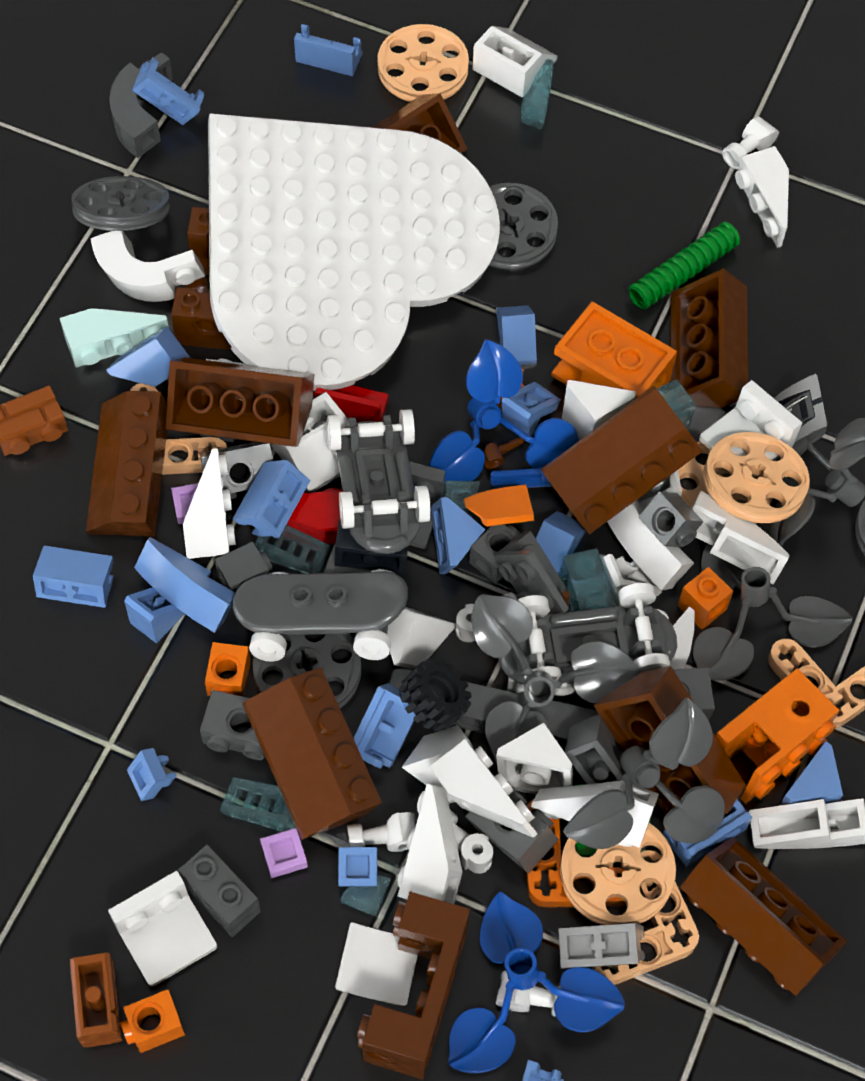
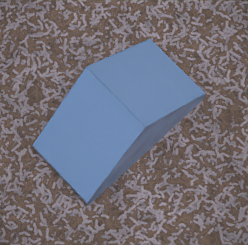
(518, 332)
(453, 533)
(559, 537)
(151, 613)
(818, 780)

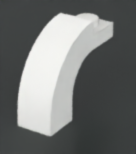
(144, 279)

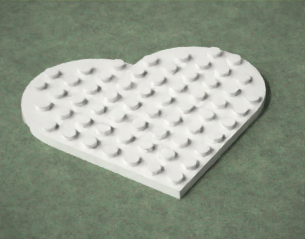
(334, 238)

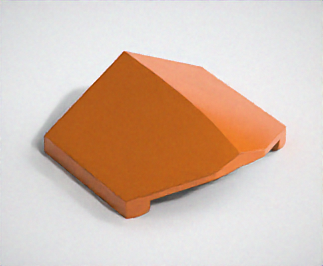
(501, 505)

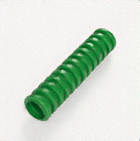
(684, 265)

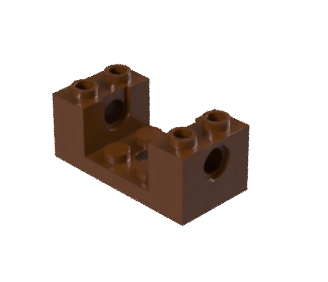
(191, 308)
(435, 933)

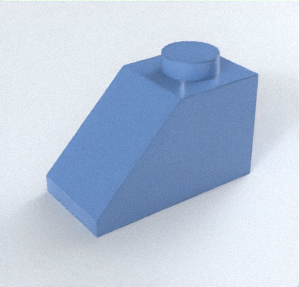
(149, 360)

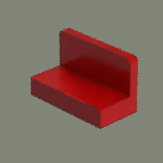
(358, 402)

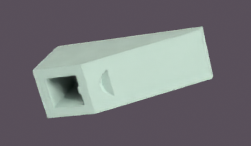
(107, 333)

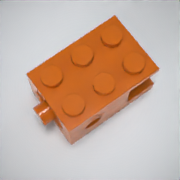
(612, 353)
(779, 731)

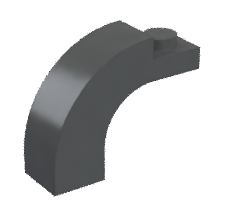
(132, 124)

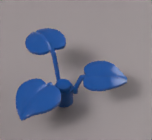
(492, 376)
(511, 936)

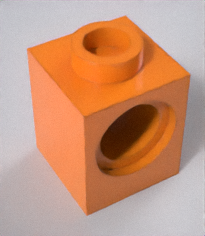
(707, 596)
(228, 658)
(168, 1029)

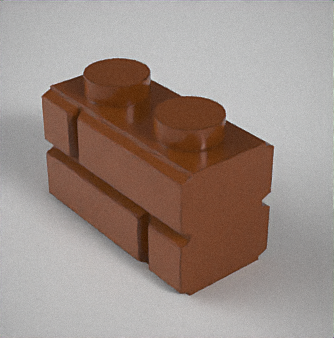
(30, 421)
(95, 1000)

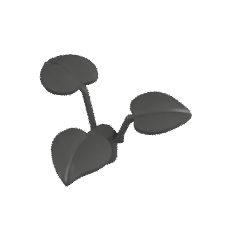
(839, 482)
(812, 619)
(597, 665)
(680, 738)

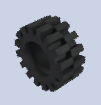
(426, 706)

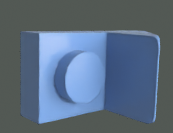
(529, 406)

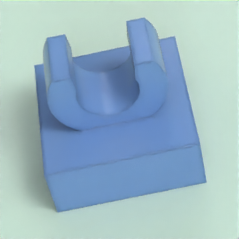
(148, 773)
(357, 867)

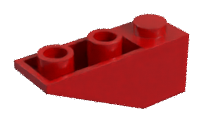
(318, 515)

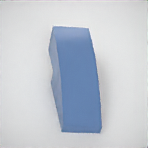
(185, 584)

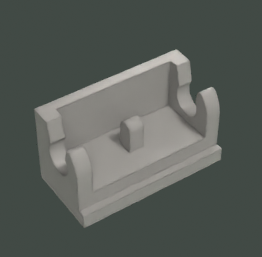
(601, 945)

